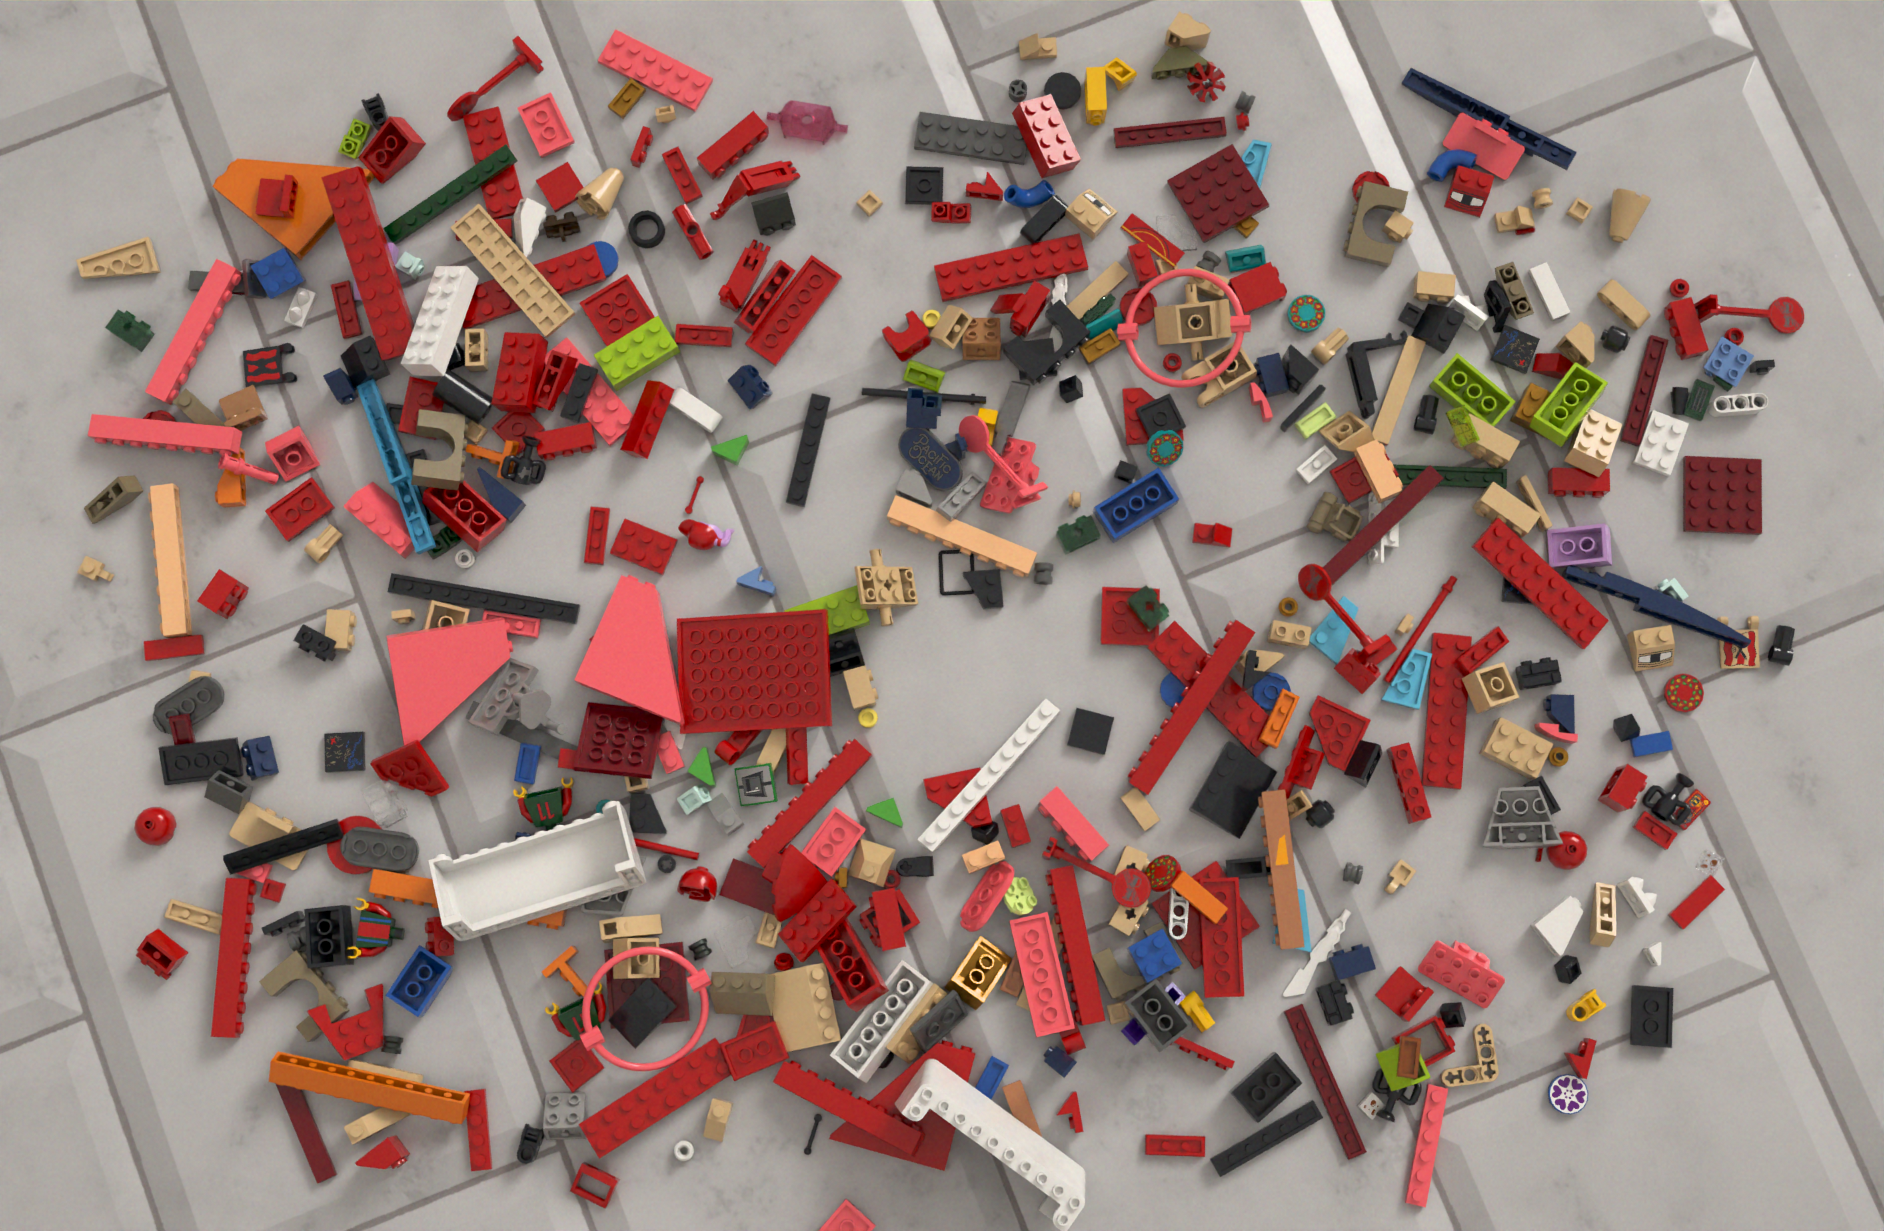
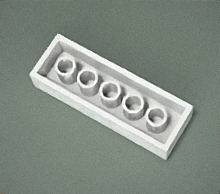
(439, 321)
(866, 1041)

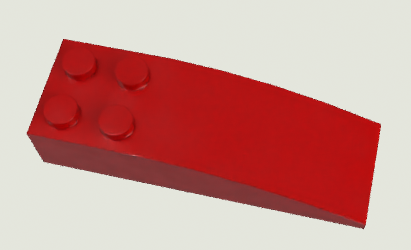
(852, 967)

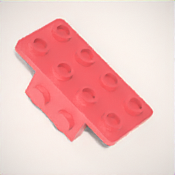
(1493, 147)
(1000, 489)
(1462, 972)

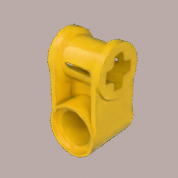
(1588, 1004)

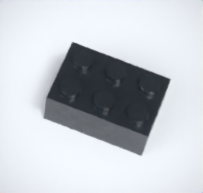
(1265, 1087)

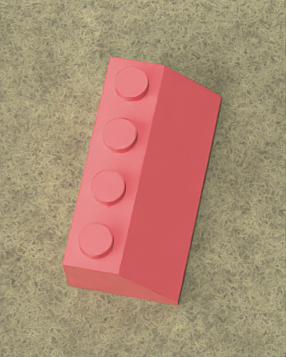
(382, 516)

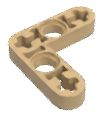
(1478, 1069)

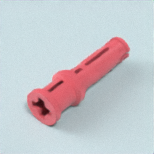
(239, 467)

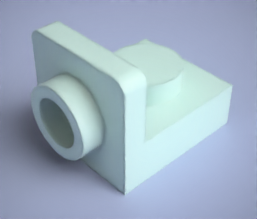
(410, 265)
(1674, 589)
(694, 798)

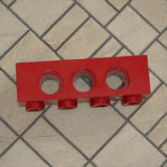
(1409, 783)

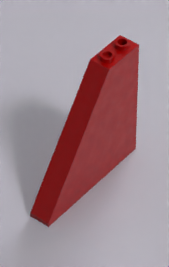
(937, 1131)

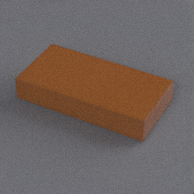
(1408, 1057)

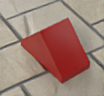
(1551, 365)

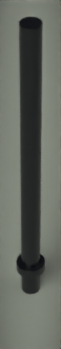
(945, 397)

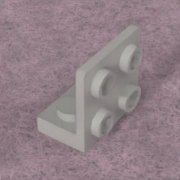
(563, 1115)

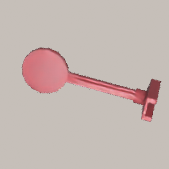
(977, 440)

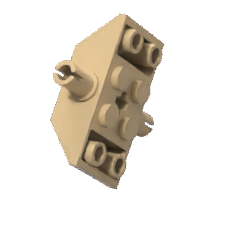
(1174, 324)
(885, 587)

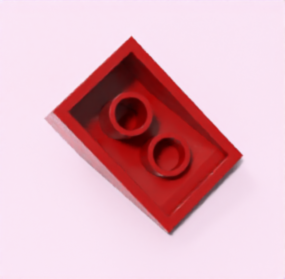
(391, 149)

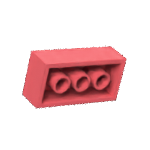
(1072, 824)

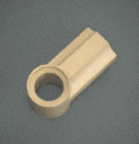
(1327, 348)
(320, 547)

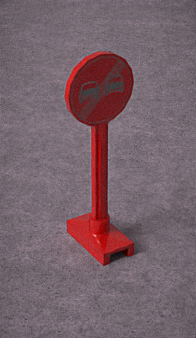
(468, 101)
(1783, 314)
(1317, 586)
(1129, 886)

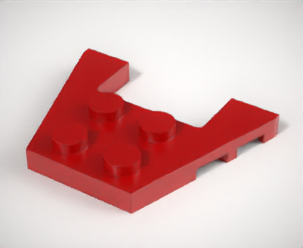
(356, 1033)

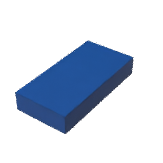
(1651, 744)
(527, 763)
(991, 1077)

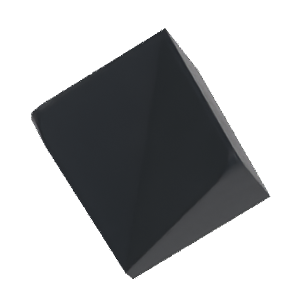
(1071, 389)
(1125, 472)
(1626, 727)
(985, 833)
(1567, 969)
(1453, 1014)

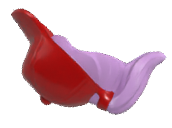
(703, 535)

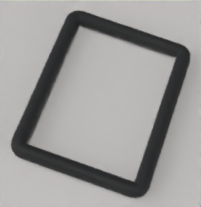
(941, 572)

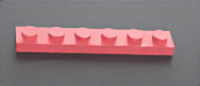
(1426, 1145)

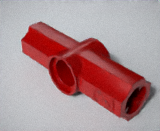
(687, 223)

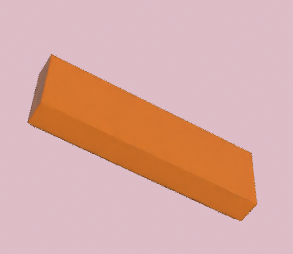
(1279, 718)
(1198, 897)

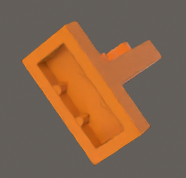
(495, 457)
(567, 972)

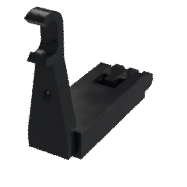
(1361, 372)

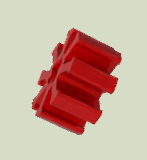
(1209, 74)

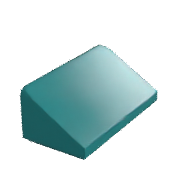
(1245, 258)
(1104, 323)

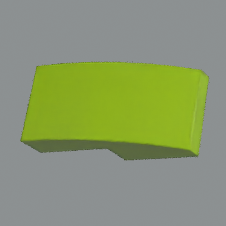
(355, 139)

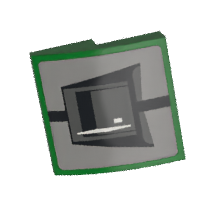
(756, 784)

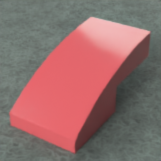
(1258, 398)
(1551, 731)

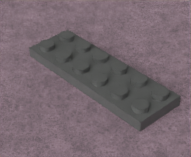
(970, 138)

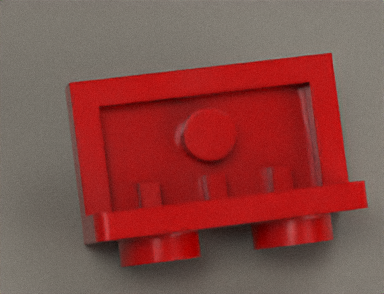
(1358, 675)
(439, 941)

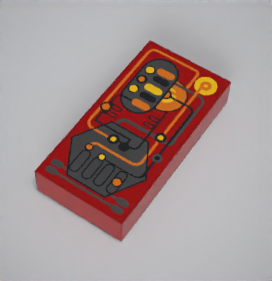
(1697, 803)

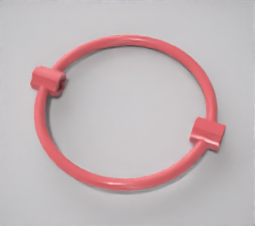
(1239, 324)
(593, 1037)

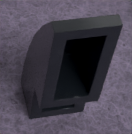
(1247, 868)

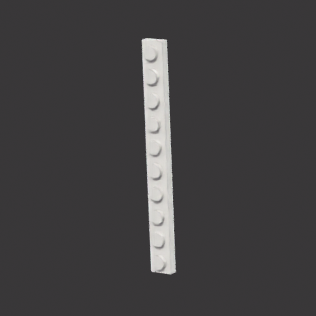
(988, 776)

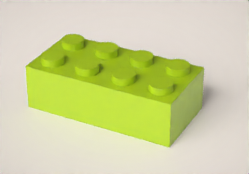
(637, 353)
(1464, 385)
(1568, 404)
(842, 608)

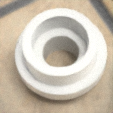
(458, 558)
(677, 1150)

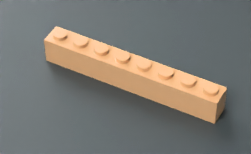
(962, 536)
(171, 561)

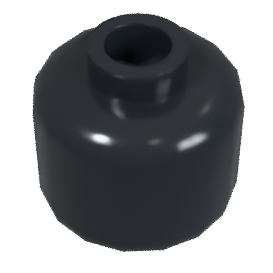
(1615, 339)
(1320, 814)

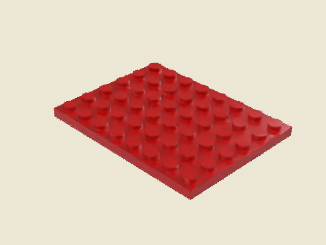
(754, 671)

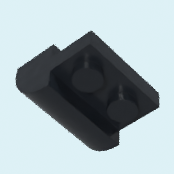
(844, 652)

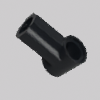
(1426, 420)
(1781, 649)

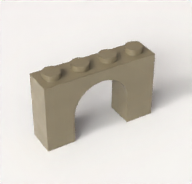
(1359, 245)
(451, 429)
(294, 969)
(1115, 979)

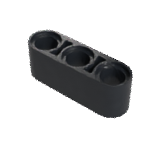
(1044, 220)

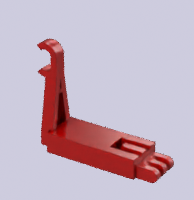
(756, 181)
(744, 277)

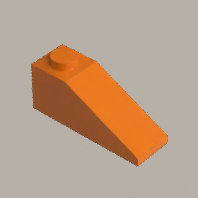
(232, 487)

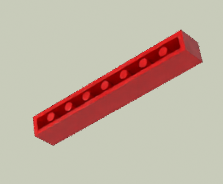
(810, 802)
(1076, 945)
(233, 957)
(849, 1108)

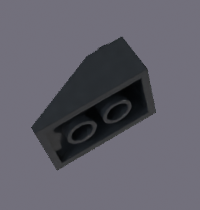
(642, 1012)

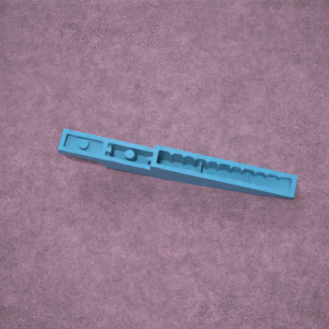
(396, 466)

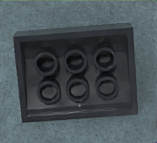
(1233, 789)

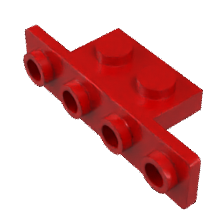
(1303, 764)

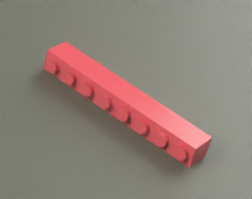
(193, 332)
(164, 434)

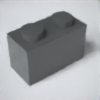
(228, 791)

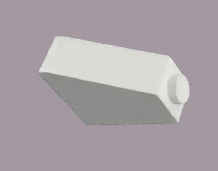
(1559, 924)

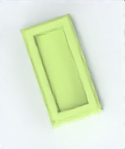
(1315, 420)

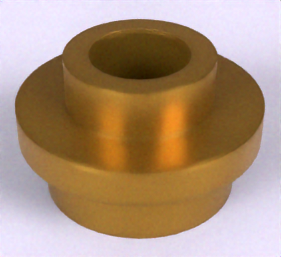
(1294, 606)
(1552, 756)

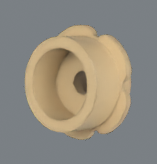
(1075, 499)

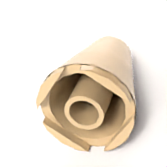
(601, 193)
(1626, 213)

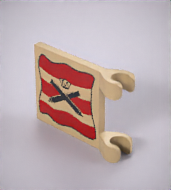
(1737, 657)

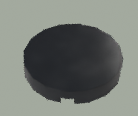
(1064, 89)

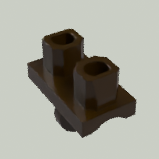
(561, 227)

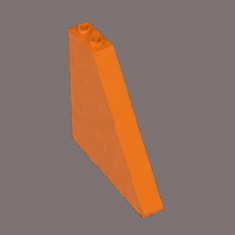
(312, 209)

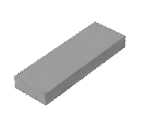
(961, 496)

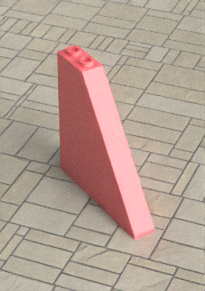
(633, 653)
(441, 669)

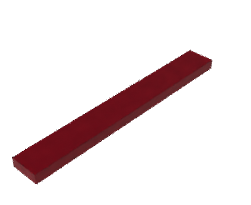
(1382, 523)
(1325, 1081)

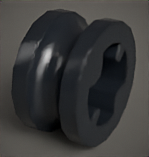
(667, 870)

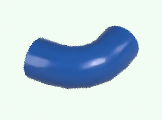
(1450, 160)
(1029, 197)

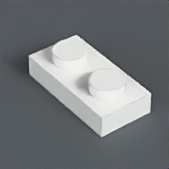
(1316, 464)

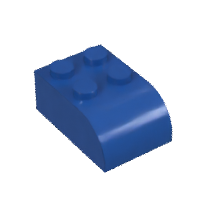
(420, 982)

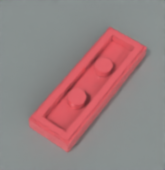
(518, 624)

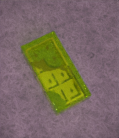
(1462, 426)

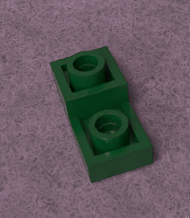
(444, 541)

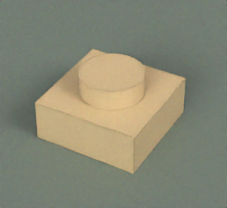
(665, 114)
(403, 616)
(1405, 625)

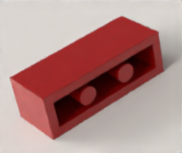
(1685, 328)
(566, 441)
(1577, 482)
(887, 919)

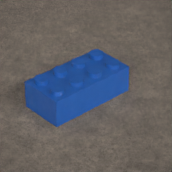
(1135, 505)

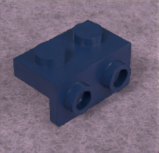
(749, 386)
(259, 757)

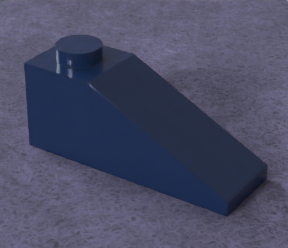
(501, 498)
(1059, 1060)

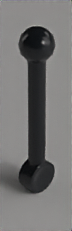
(817, 1118)

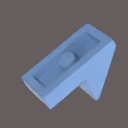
(751, 581)

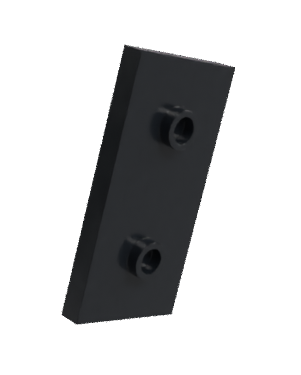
(200, 760)

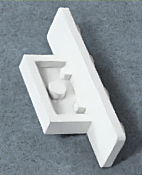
(1391, 539)

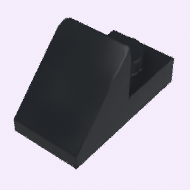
(1250, 675)

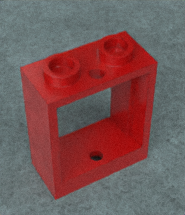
(1036, 301)
(905, 906)
(1439, 1026)

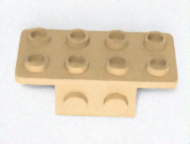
(260, 825)

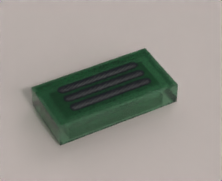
(1698, 400)

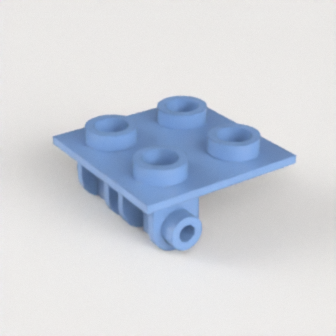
(1728, 362)

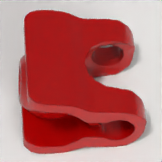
(909, 342)

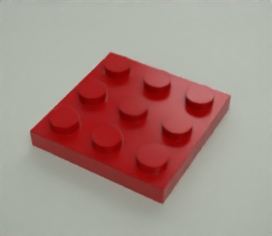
(617, 310)
(1120, 622)

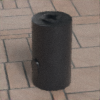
(463, 397)

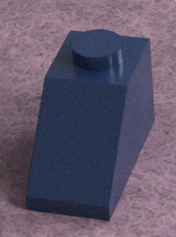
(341, 386)
(1561, 711)

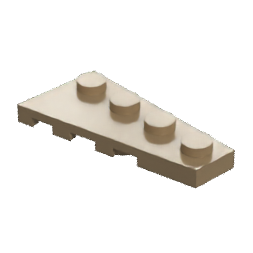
(124, 260)

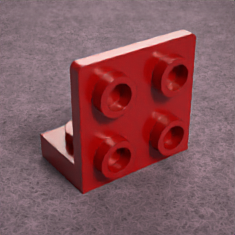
(277, 197)
(1403, 994)

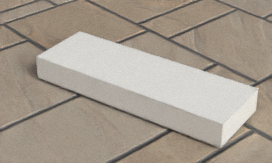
(1549, 291)

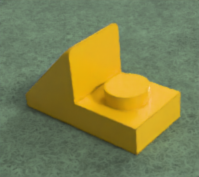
(1120, 73)
(989, 417)

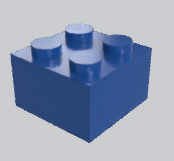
(278, 273)
(1154, 955)

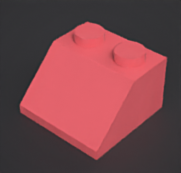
(292, 453)

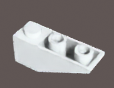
(526, 224)

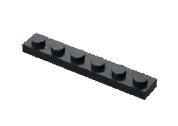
(808, 450)
(283, 846)
(1266, 1138)

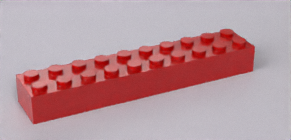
(370, 261)

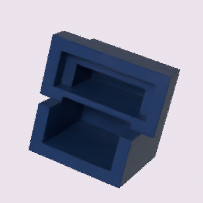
(922, 409)

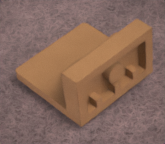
(982, 339)
(243, 409)

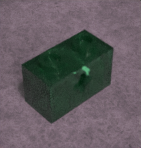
(138, 337)
(1088, 534)
(1147, 617)

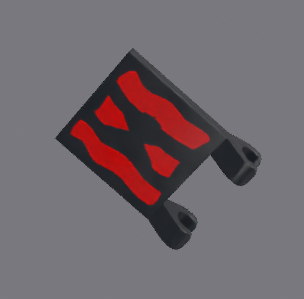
(264, 366)

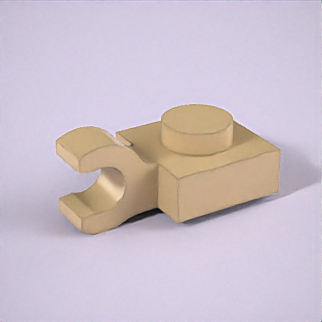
(94, 569)
(1401, 875)

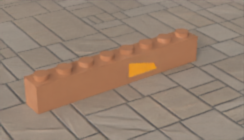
(1282, 869)

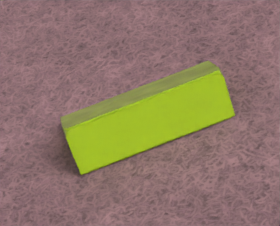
(924, 375)

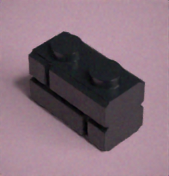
(1538, 674)
(1334, 1002)

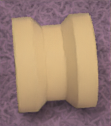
(1542, 198)

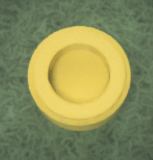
(931, 318)
(868, 718)

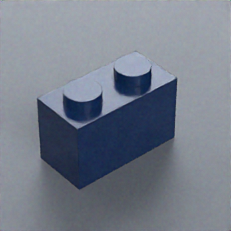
(1271, 375)
(1351, 962)

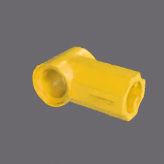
(1193, 1007)

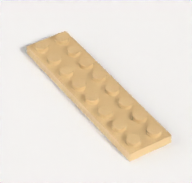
(513, 270)

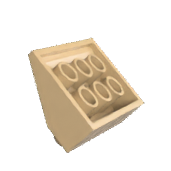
(804, 1007)

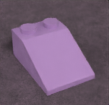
(1580, 546)

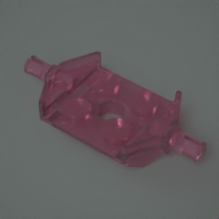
(821, 127)

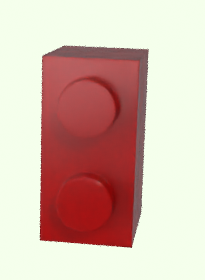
(1141, 263)
(1015, 826)

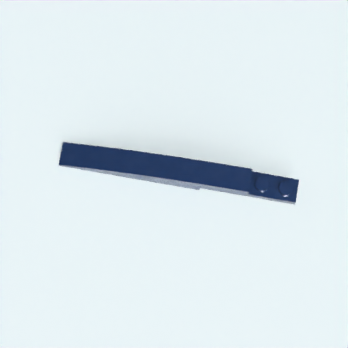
(1458, 102)
(1656, 604)

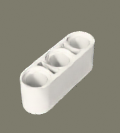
(1745, 400)
(695, 410)
(1175, 920)

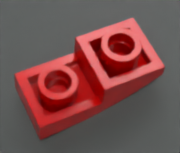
(951, 213)

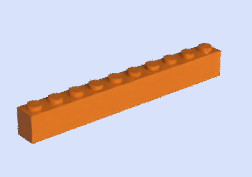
(422, 890)
(369, 1087)

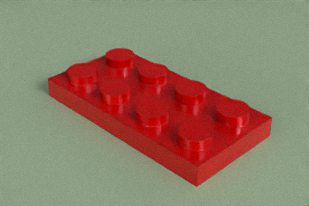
(817, 920)

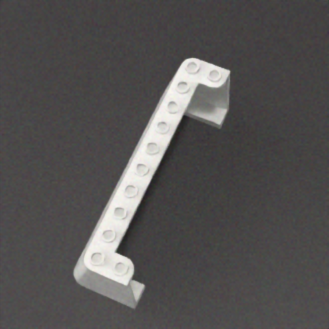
(537, 874)
(1001, 1135)

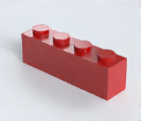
(733, 145)
(764, 296)
(647, 419)

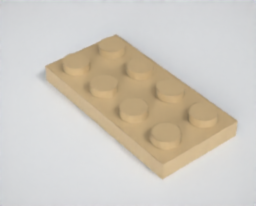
(903, 1042)

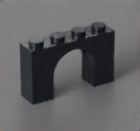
(1036, 366)

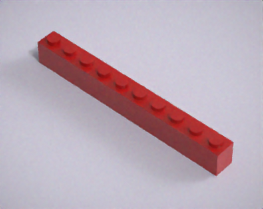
(1191, 706)

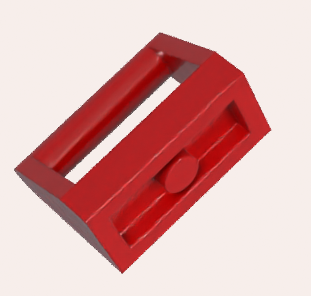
(600, 1175)

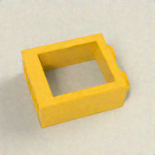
(1095, 95)

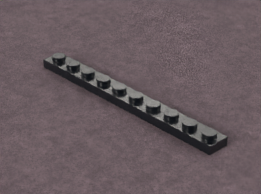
(484, 598)

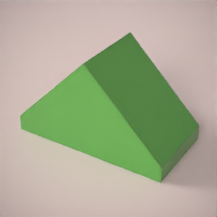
(731, 450)
(702, 768)
(887, 811)

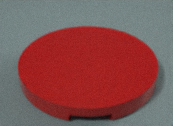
(334, 850)

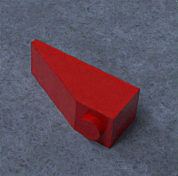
(554, 378)

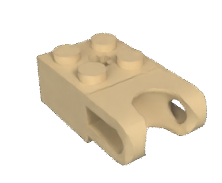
(1226, 381)

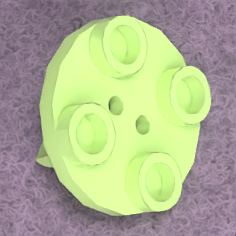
(1020, 897)

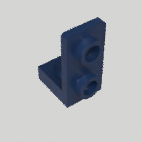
(958, 447)

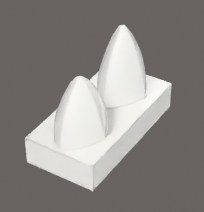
(300, 307)
(1473, 315)
(1640, 902)

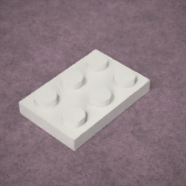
(1660, 443)

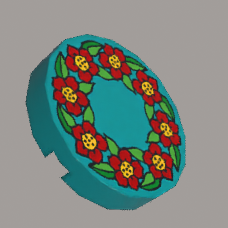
(1306, 313)
(1164, 448)

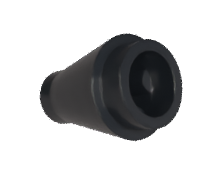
(1679, 400)

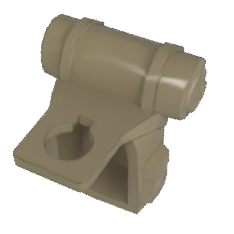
(1335, 517)

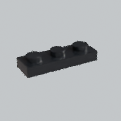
(579, 393)

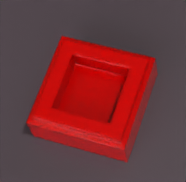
(272, 890)

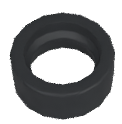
(645, 215)

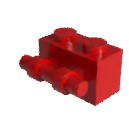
(161, 953)

